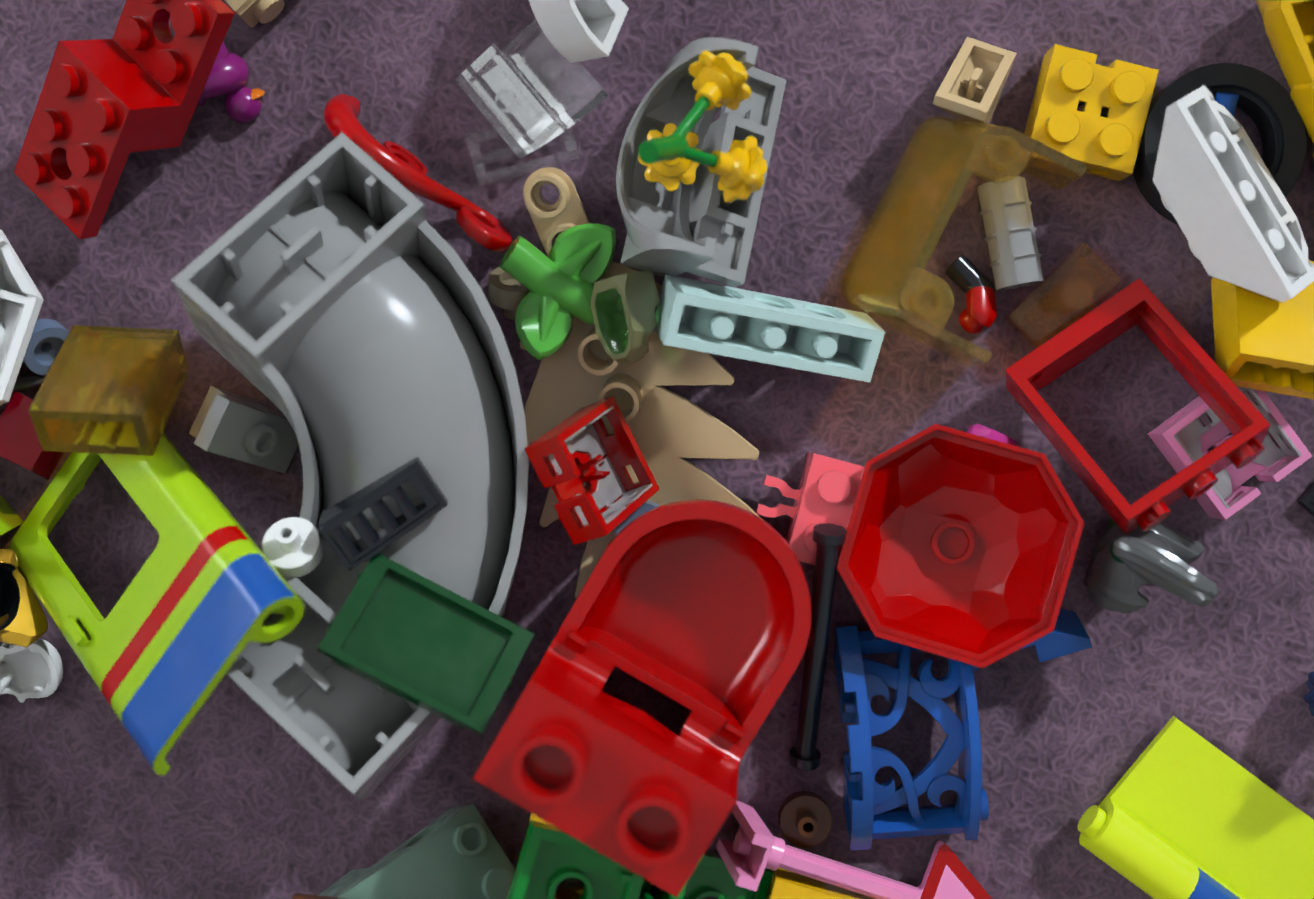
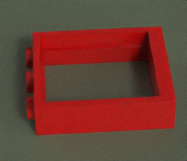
(1092, 332)

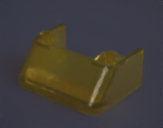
(890, 259)

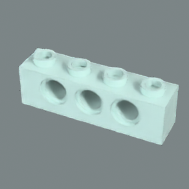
(767, 329)

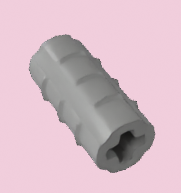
(1010, 234)

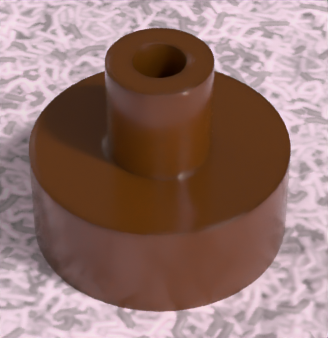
(804, 808)

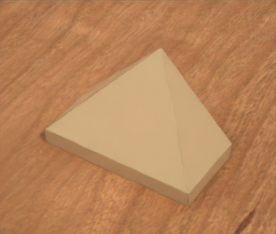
(975, 81)

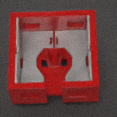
(601, 463)

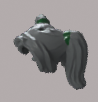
(1148, 557)

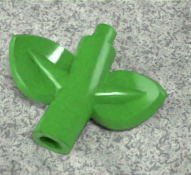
(558, 284)

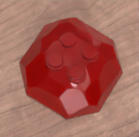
(960, 545)

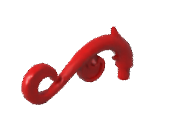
(481, 226)

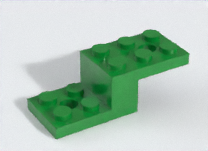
(554, 856)

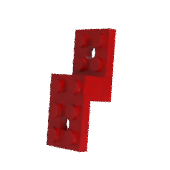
(116, 101)

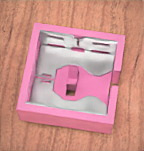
(1197, 428)

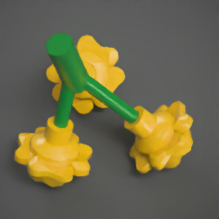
(674, 154)

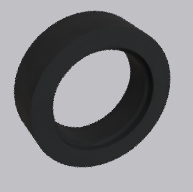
(1259, 97)

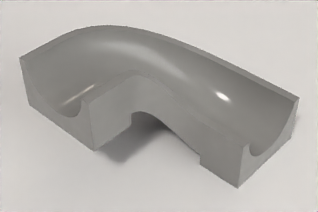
(375, 358)

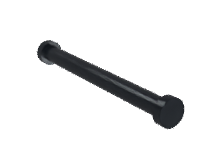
(828, 539)

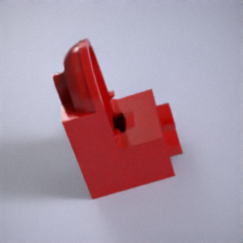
(703, 612)

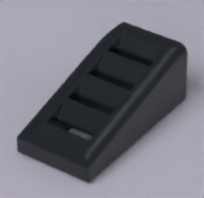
(372, 541)

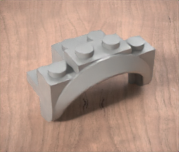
(662, 220)

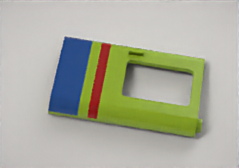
(183, 610)

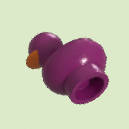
(230, 77)

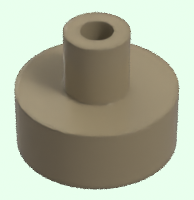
(505, 291)

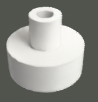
(293, 546)

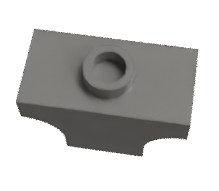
(244, 431)

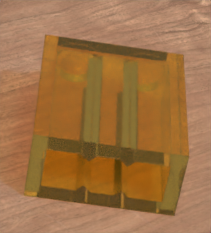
(110, 390)

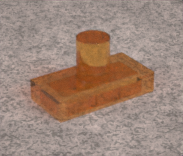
(1063, 296)

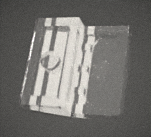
(530, 90)

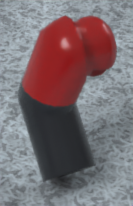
(979, 292)

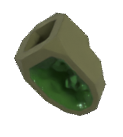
(625, 314)

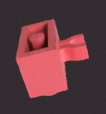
(823, 496)

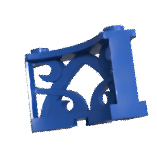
(872, 806)

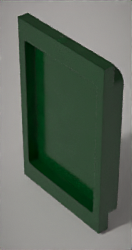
(426, 644)

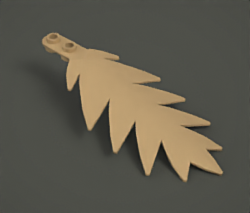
(659, 419)

